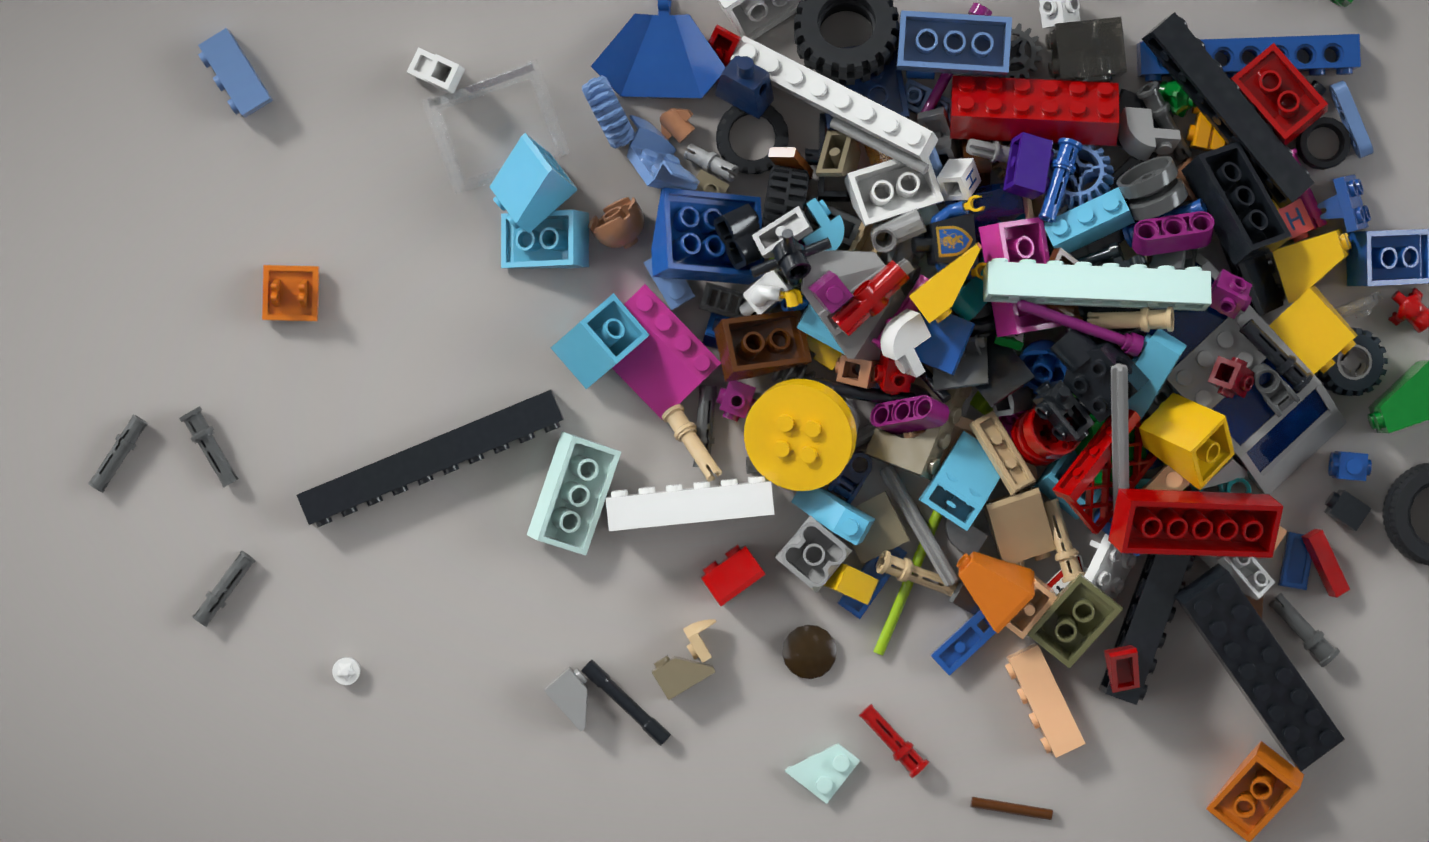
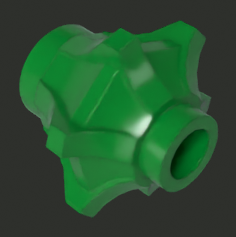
(1176, 97)

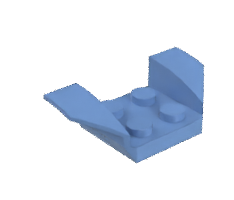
(655, 159)

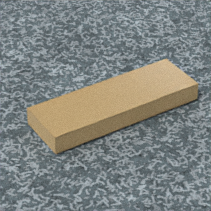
(1002, 452)

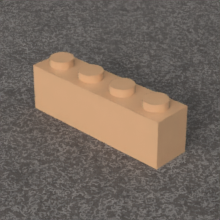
(1045, 701)

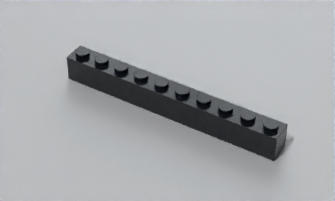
(430, 457)

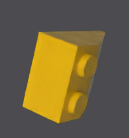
(940, 291)

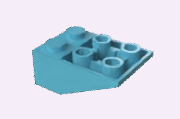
(962, 483)

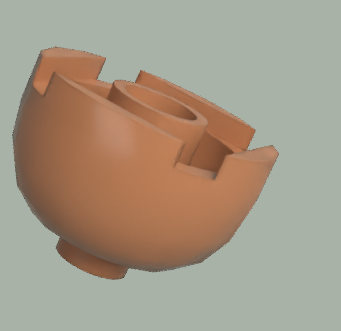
(619, 224)

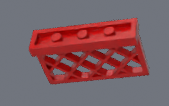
(1089, 463)

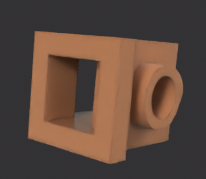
(847, 374)

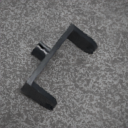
(812, 158)

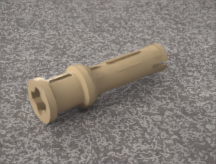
(1144, 319)
(686, 432)
(1070, 555)
(904, 572)

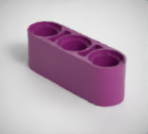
(1185, 235)
(909, 415)

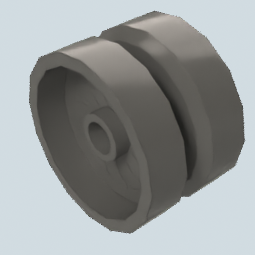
(1152, 188)

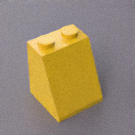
(1308, 261)
(1314, 331)
(1188, 439)

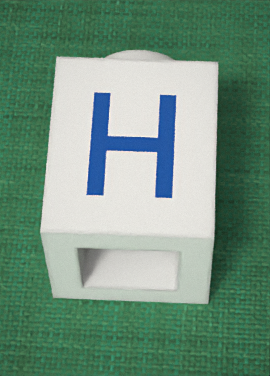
(958, 179)

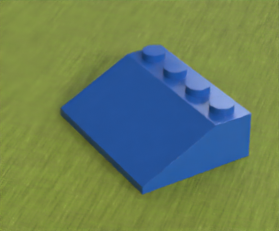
(687, 241)

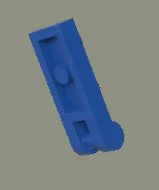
(962, 643)

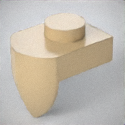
(697, 646)

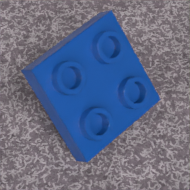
(1347, 204)

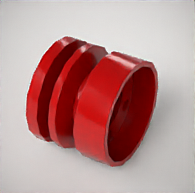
(1036, 448)

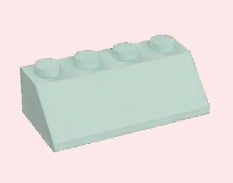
(573, 493)

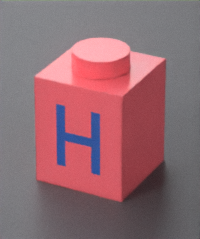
(1296, 220)

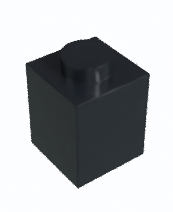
(1346, 509)

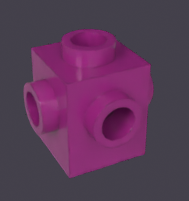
(1230, 294)
(733, 389)

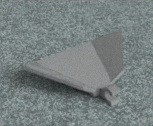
(853, 270)

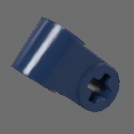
(851, 478)

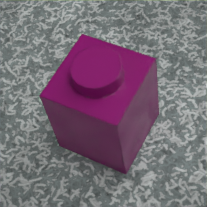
(830, 291)

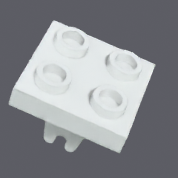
(1109, 567)

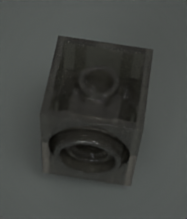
(1087, 50)

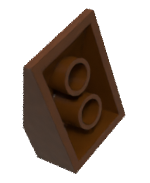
(761, 344)

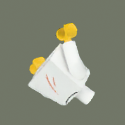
(768, 294)

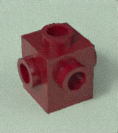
(1231, 377)

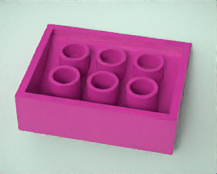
(668, 360)

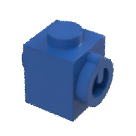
(1349, 465)

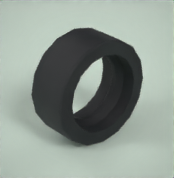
(1341, 154)

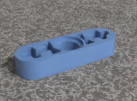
(1351, 119)

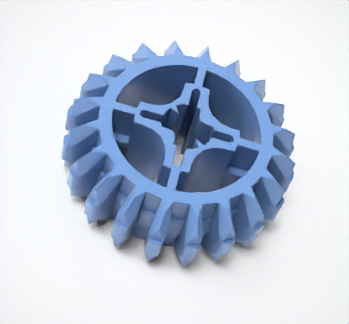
(608, 111)
(1101, 171)

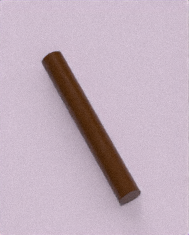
(1011, 808)

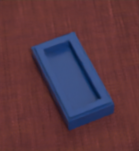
(1295, 563)

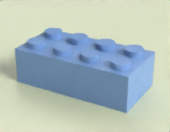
(954, 43)

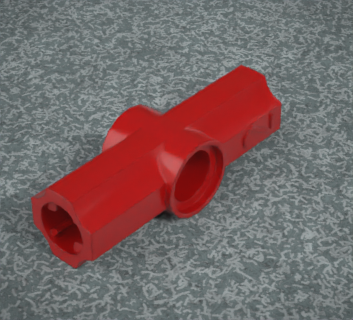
(870, 298)

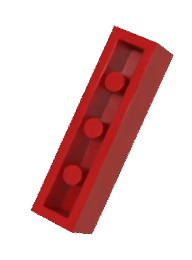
(1325, 563)

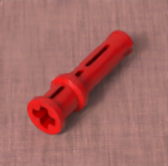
(901, 750)

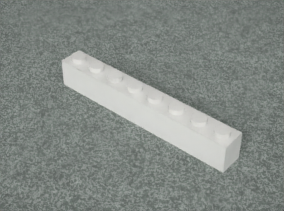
(840, 101)

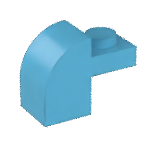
(827, 228)

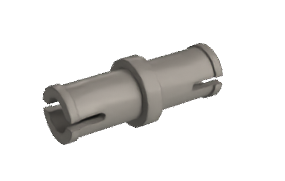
(711, 162)

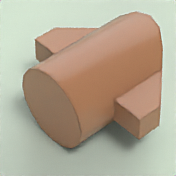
(676, 124)

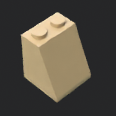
(1020, 526)

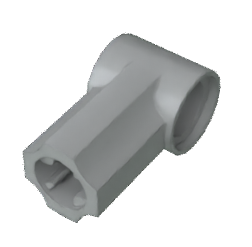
(900, 228)

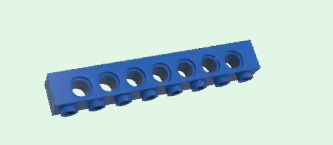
(1345, 46)

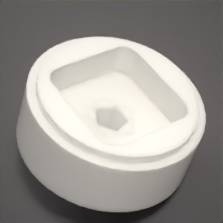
(346, 671)

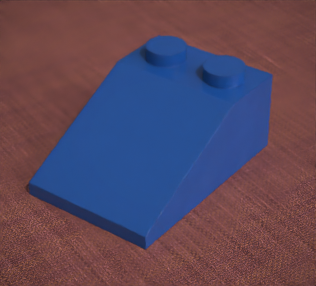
(1388, 257)

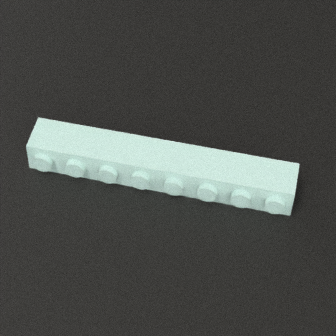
(1096, 285)

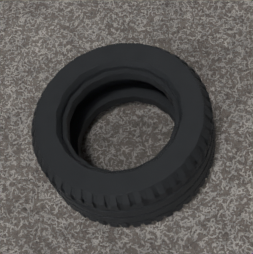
(1398, 513)

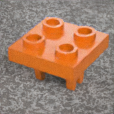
(290, 293)

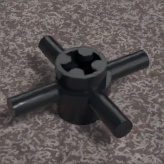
(791, 258)

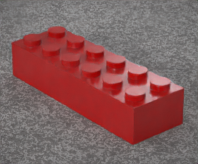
(1045, 108)
(1195, 523)

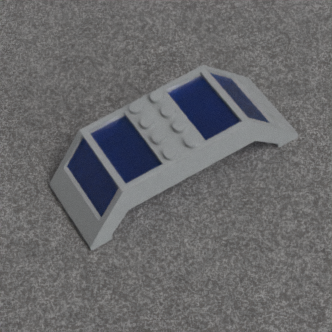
(1262, 441)

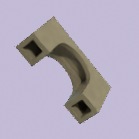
(921, 453)

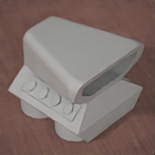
(813, 554)

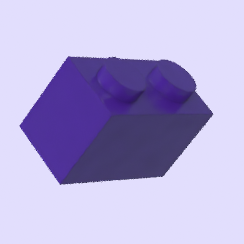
(1028, 166)

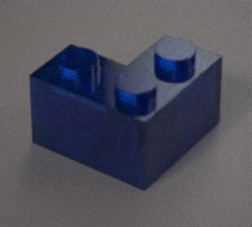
(996, 203)

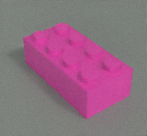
(1016, 242)

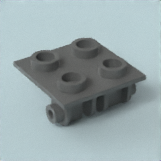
(971, 369)

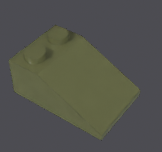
(1074, 620)

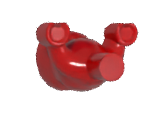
(1411, 310)

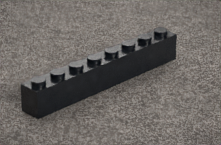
(1227, 108)

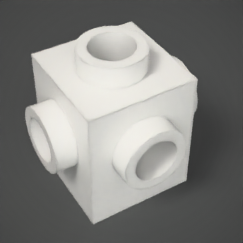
(1058, 12)

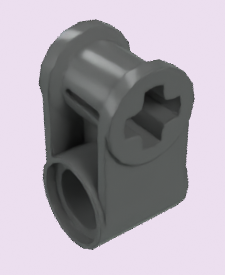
(1276, 391)

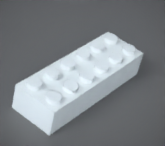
(689, 505)

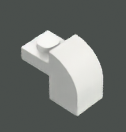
(436, 70)
(901, 337)

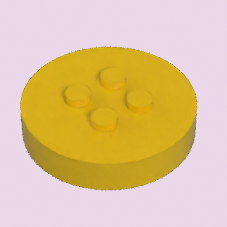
(800, 434)

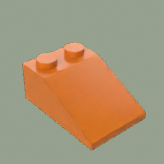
(1256, 792)

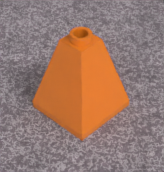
(996, 586)

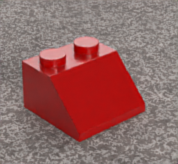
(732, 574)

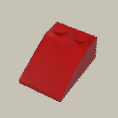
(1280, 94)

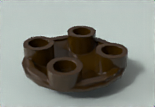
(809, 651)

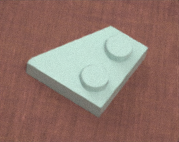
(824, 771)

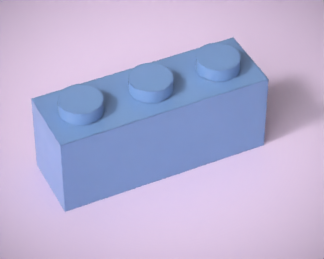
(234, 73)

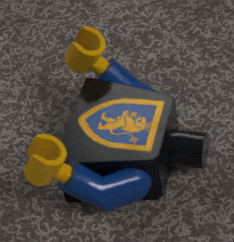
(949, 236)

